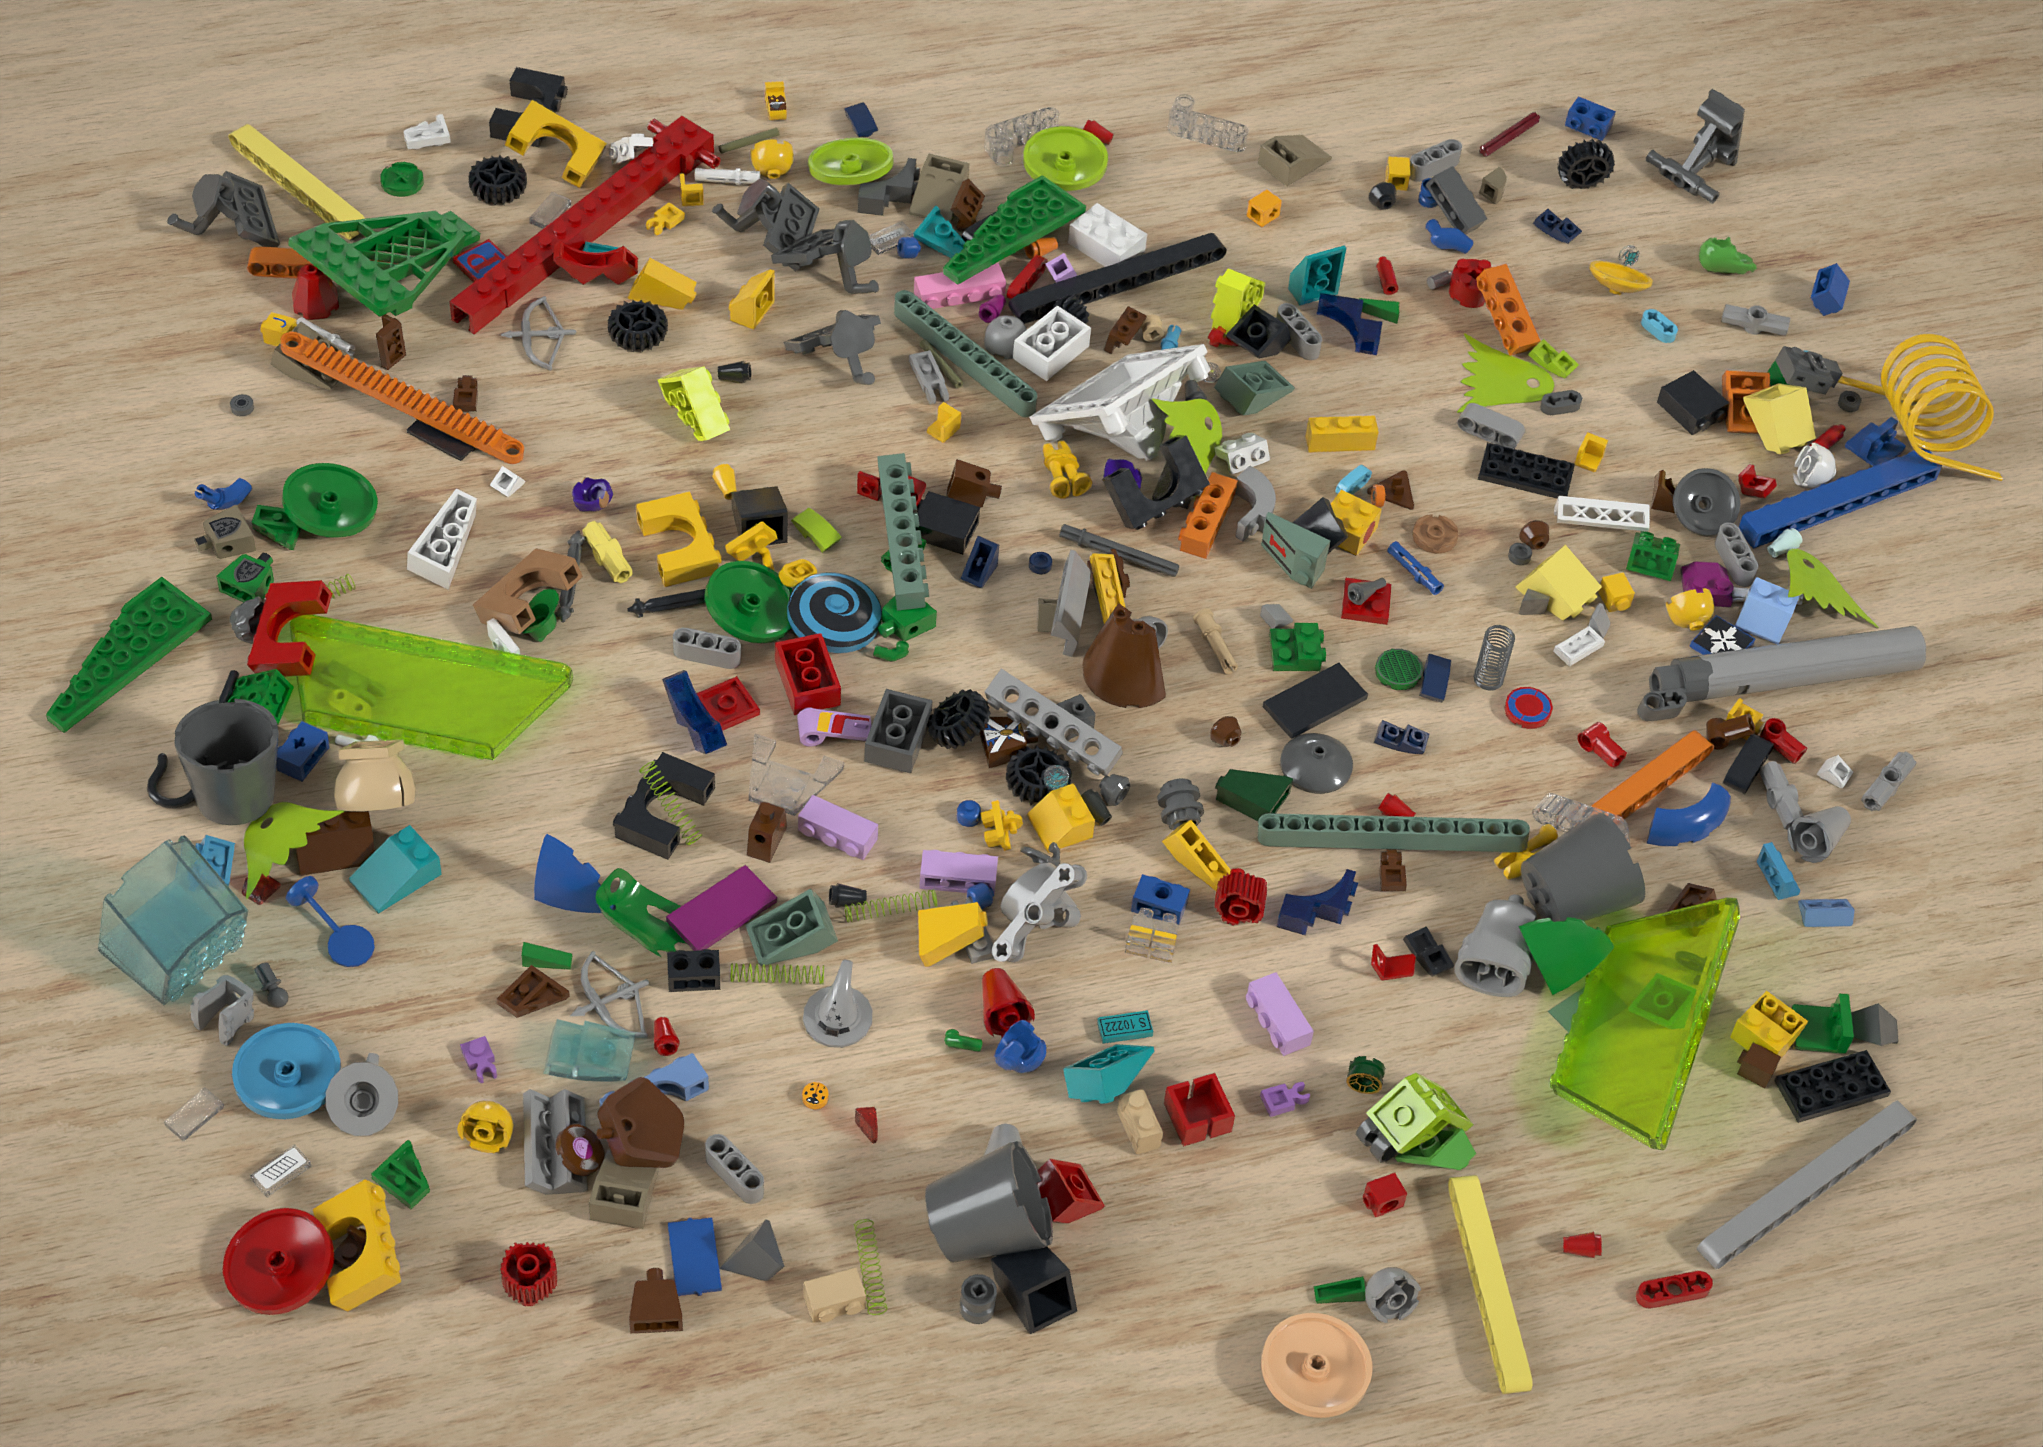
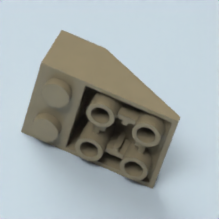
(1291, 157)
(938, 186)
(298, 370)
(622, 1193)

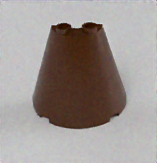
(1125, 662)

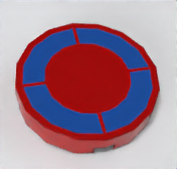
(1528, 707)

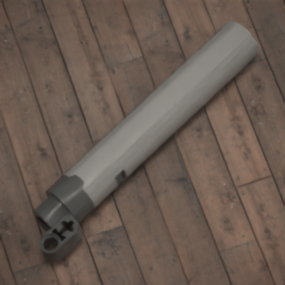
(1780, 668)

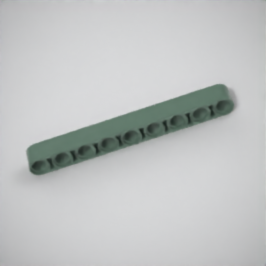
(965, 353)

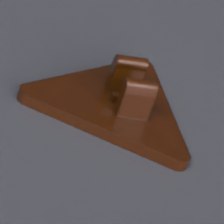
(1397, 490)

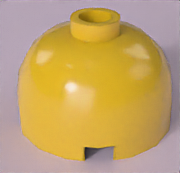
(772, 158)
(1691, 609)
(486, 1126)

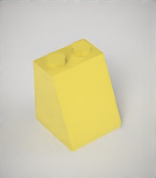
(1781, 417)
(1564, 581)

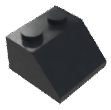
(1260, 333)

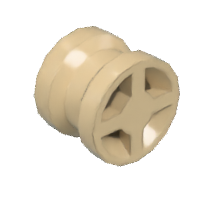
(1152, 328)

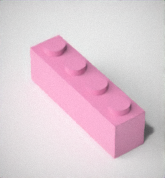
(940, 291)

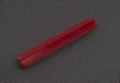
(1509, 134)

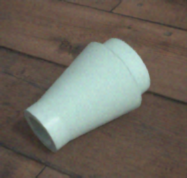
(1787, 540)

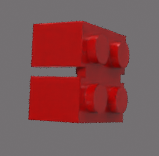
(1203, 1113)

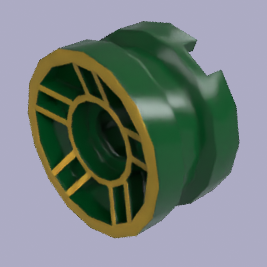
(1365, 1075)

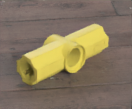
(607, 552)

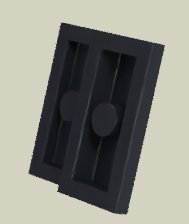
(1323, 522)

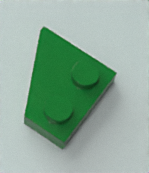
(276, 525)
(403, 1176)

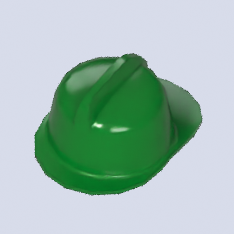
(543, 609)

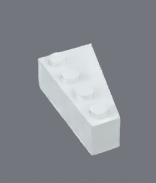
(442, 542)

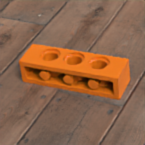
(1507, 298)
(1207, 516)

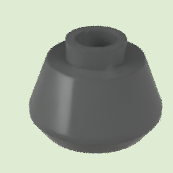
(1114, 788)

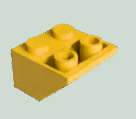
(1769, 1025)

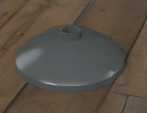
(1717, 494)
(1315, 771)

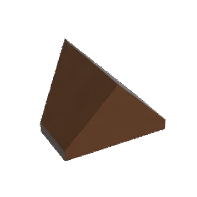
(1663, 493)

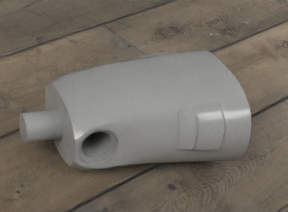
(1496, 954)

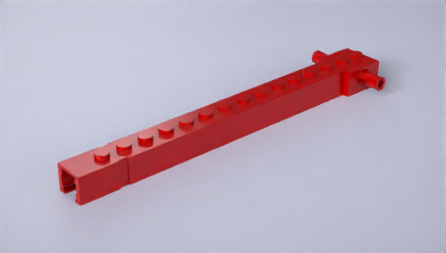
(675, 151)

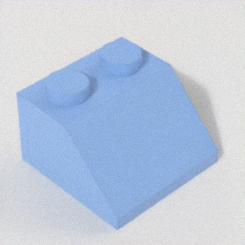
(1766, 611)

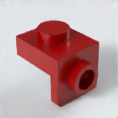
(1754, 484)

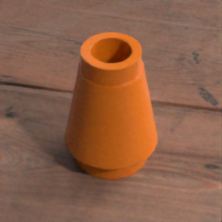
(1041, 247)

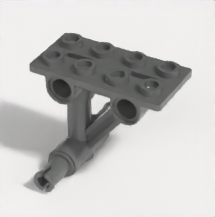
(1717, 139)

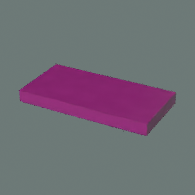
(721, 909)

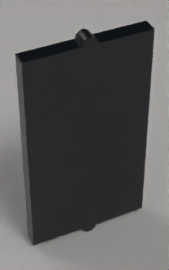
(440, 440)

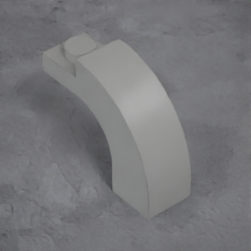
(1260, 494)

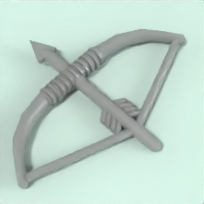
(552, 333)
(623, 991)

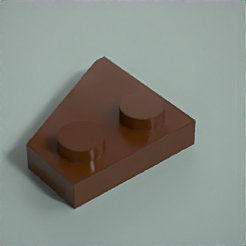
(531, 993)

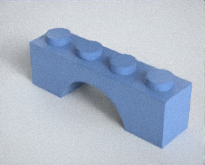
(681, 1078)

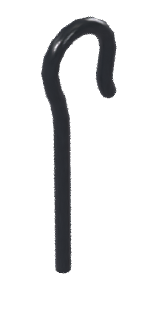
(163, 760)

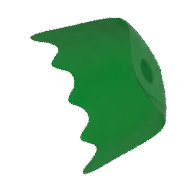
(632, 913)

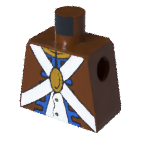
(1003, 739)

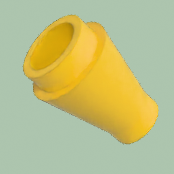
(725, 479)

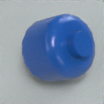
(908, 247)
(968, 813)
(982, 894)

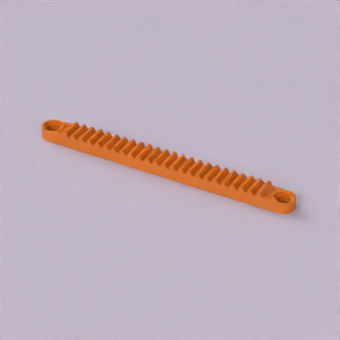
(402, 397)

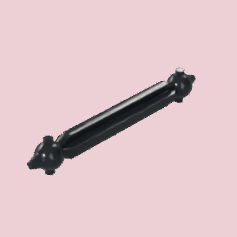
(668, 602)

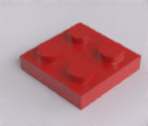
(1373, 610)

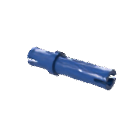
(1431, 584)

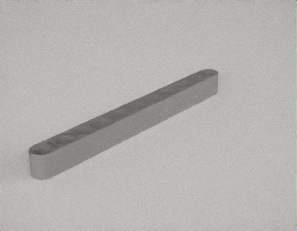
(1806, 1185)

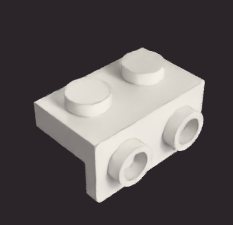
(624, 149)
(1243, 452)

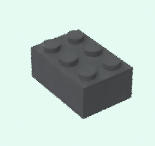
(898, 731)

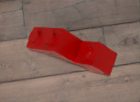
(584, 266)

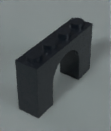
(530, 85)
(1186, 480)
(648, 832)

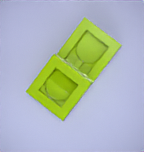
(1557, 363)
(817, 528)

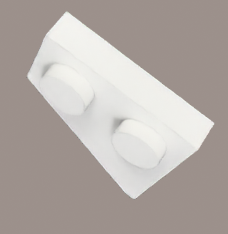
(427, 134)

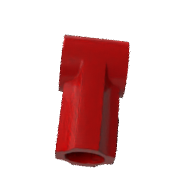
(1598, 739)
(1784, 742)

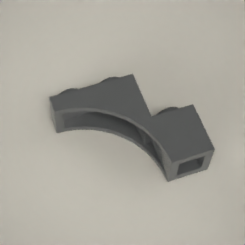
(899, 188)

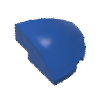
(565, 881)

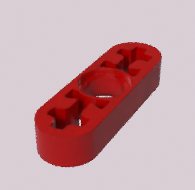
(1027, 277)
(1683, 1281)

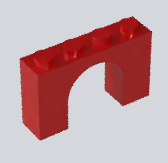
(281, 605)

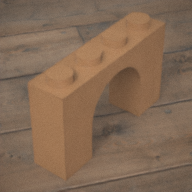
(534, 571)

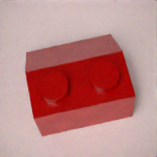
(1068, 1191)

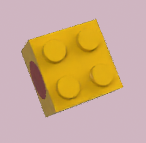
(1358, 518)

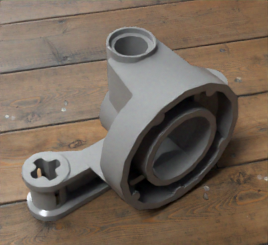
(1041, 900)

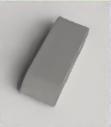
(1435, 159)
(1303, 335)
(1491, 426)
(1736, 554)
(707, 648)
(735, 1179)

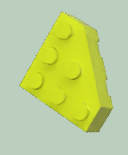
(1234, 298)
(696, 400)

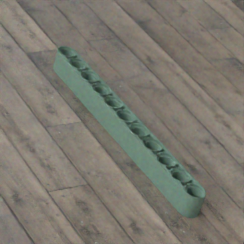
(1393, 832)

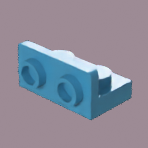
(218, 854)
(1777, 872)

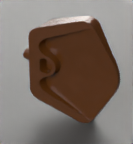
(641, 1126)

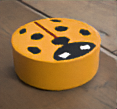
(815, 1095)

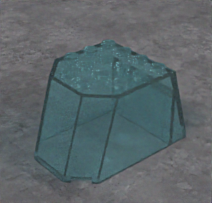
(171, 920)

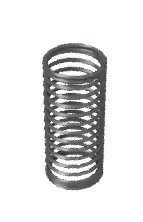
(1484, 653)

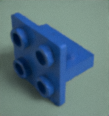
(1876, 443)

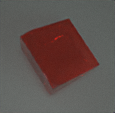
(263, 890)
(867, 1121)

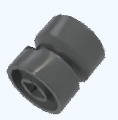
(1371, 1136)
(978, 1299)

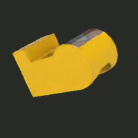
(775, 100)

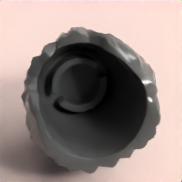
(246, 619)

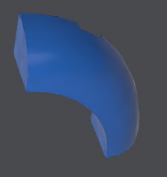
(1690, 823)

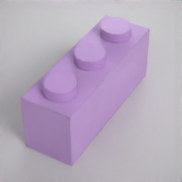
(837, 827)
(956, 871)
(1279, 1014)

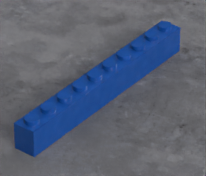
(1838, 498)

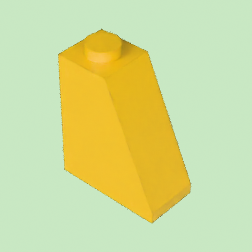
(662, 286)
(949, 930)

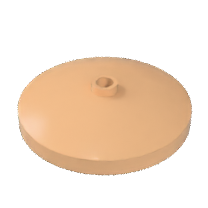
(1316, 1365)

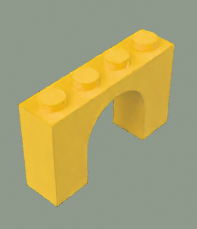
(541, 122)
(680, 514)
(377, 1266)

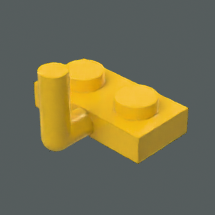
(753, 541)

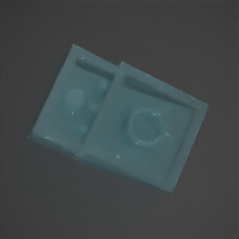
(589, 1052)

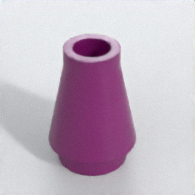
(992, 308)

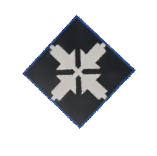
(1721, 637)

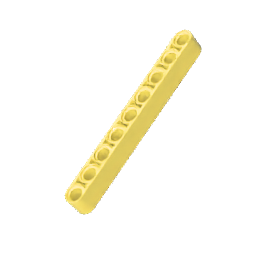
(293, 177)
(1490, 1285)

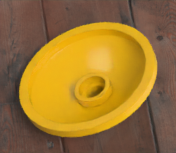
(1619, 277)

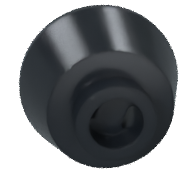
(1383, 195)

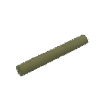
(748, 140)
(944, 367)

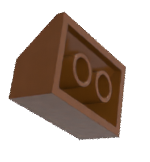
(338, 844)

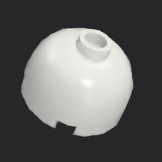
(1814, 466)

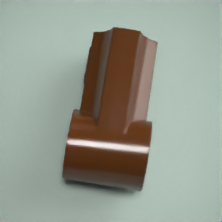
(1722, 731)

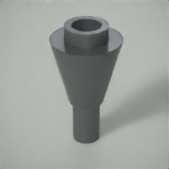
(1361, 591)

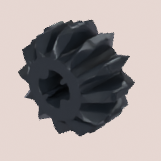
(1073, 307)

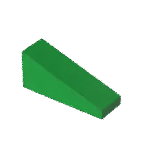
(1382, 309)
(545, 957)
(1341, 1291)

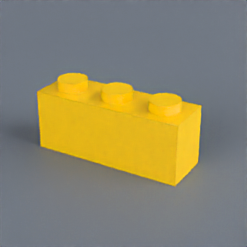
(1341, 433)

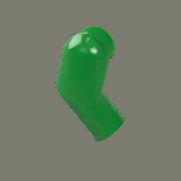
(893, 654)

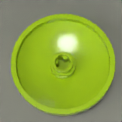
(1066, 157)
(850, 161)

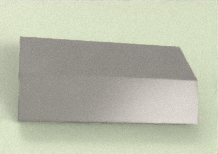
(1071, 602)
(542, 1123)

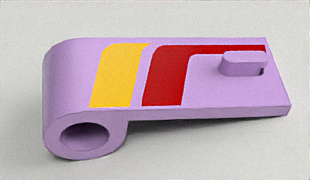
(817, 724)

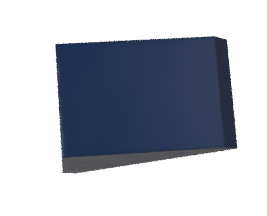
(981, 562)

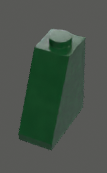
(1253, 792)

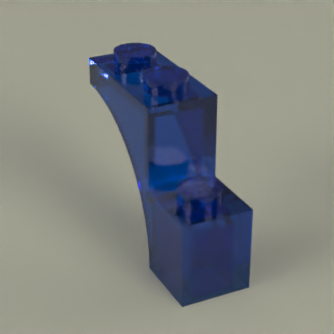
(1348, 312)
(690, 713)
(1331, 905)

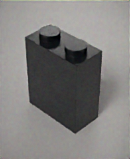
(1693, 402)
(947, 522)

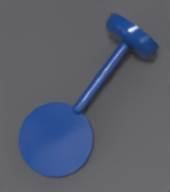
(348, 944)

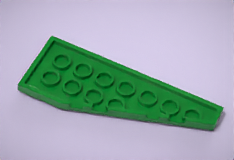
(1021, 220)
(140, 637)

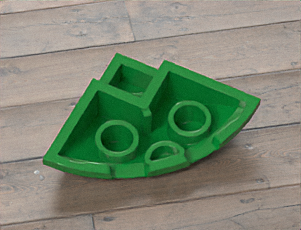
(1565, 949)

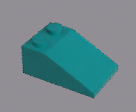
(1317, 275)
(396, 869)
(1106, 1072)

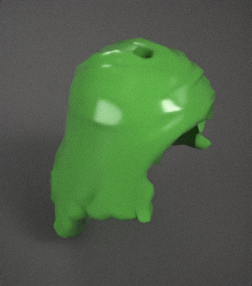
(1722, 257)

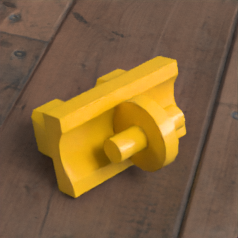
(1002, 823)

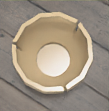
(373, 777)

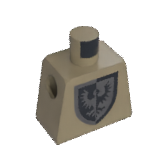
(226, 534)

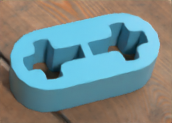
(1659, 326)
(1354, 480)

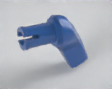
(1448, 237)
(224, 497)

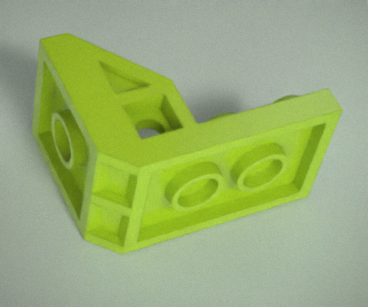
(1416, 1112)

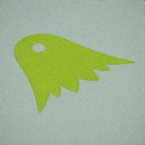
(1502, 378)
(1189, 420)
(1820, 584)
(285, 832)

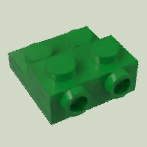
(1297, 648)

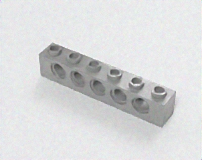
(1006, 684)

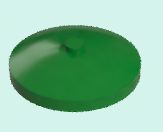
(329, 500)
(749, 601)

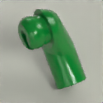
(954, 1040)

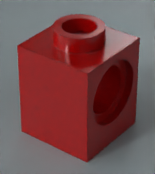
(1384, 1195)

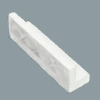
(1602, 513)

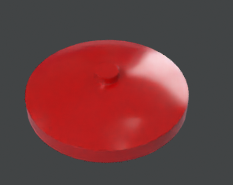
(278, 1261)

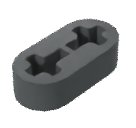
(1561, 402)

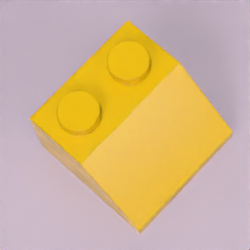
(753, 300)
(1062, 818)

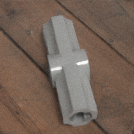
(1755, 319)
(1888, 781)
(1780, 794)

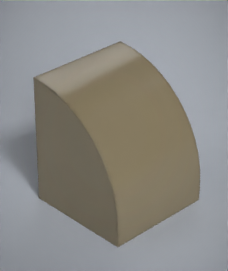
(1493, 185)
(1046, 614)

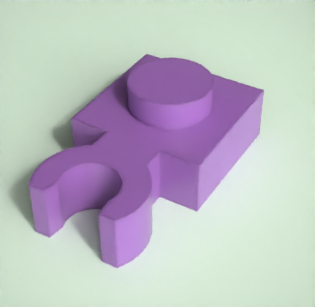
(479, 1056)
(1282, 1100)

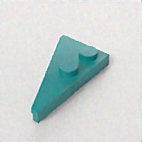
(939, 234)

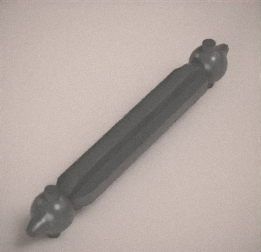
(567, 597)

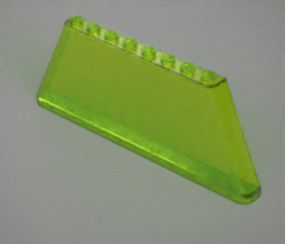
(422, 687)
(1646, 1018)

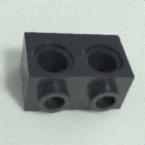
(694, 975)

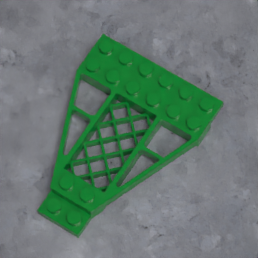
(377, 282)

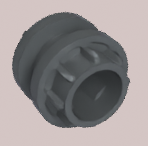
(1180, 803)

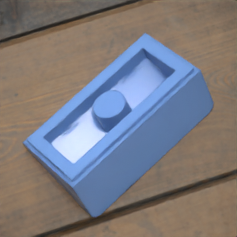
(1826, 912)

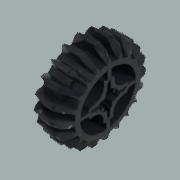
(1586, 164)
(497, 179)
(637, 325)
(958, 719)
(1023, 769)

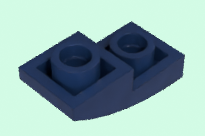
(861, 120)
(1556, 228)
(1435, 678)
(1404, 740)

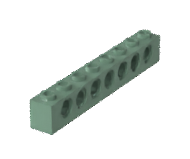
(901, 531)

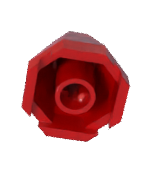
(314, 294)

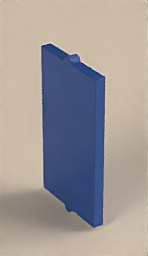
(694, 1256)

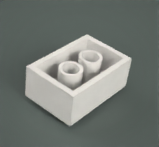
(1106, 236)
(1051, 343)

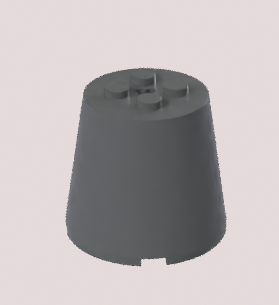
(229, 759)
(1584, 873)
(990, 1207)

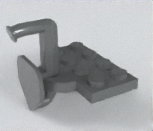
(237, 200)
(785, 215)
(847, 240)
(848, 338)

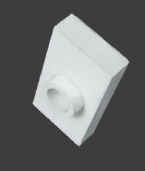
(500, 639)
(1579, 646)

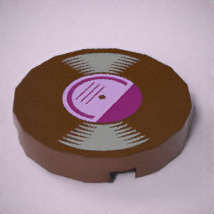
(580, 1150)

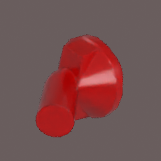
(1218, 337)

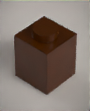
(1758, 1064)

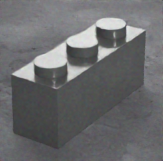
(1456, 200)

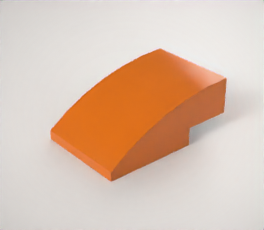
(1735, 387)

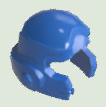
(1020, 1049)

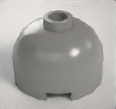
(1001, 335)
(1392, 1294)

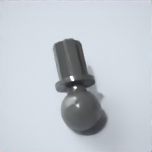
(277, 996)

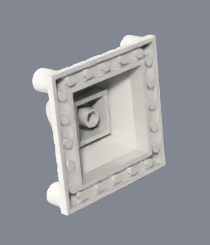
(1120, 401)

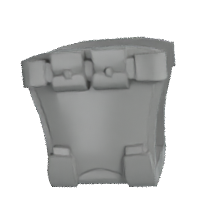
(231, 1018)

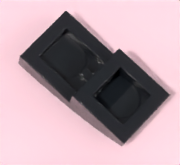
(1427, 952)

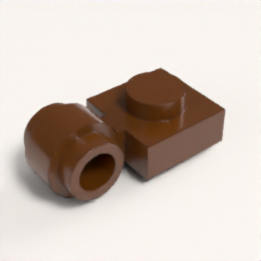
(466, 394)
(1392, 871)

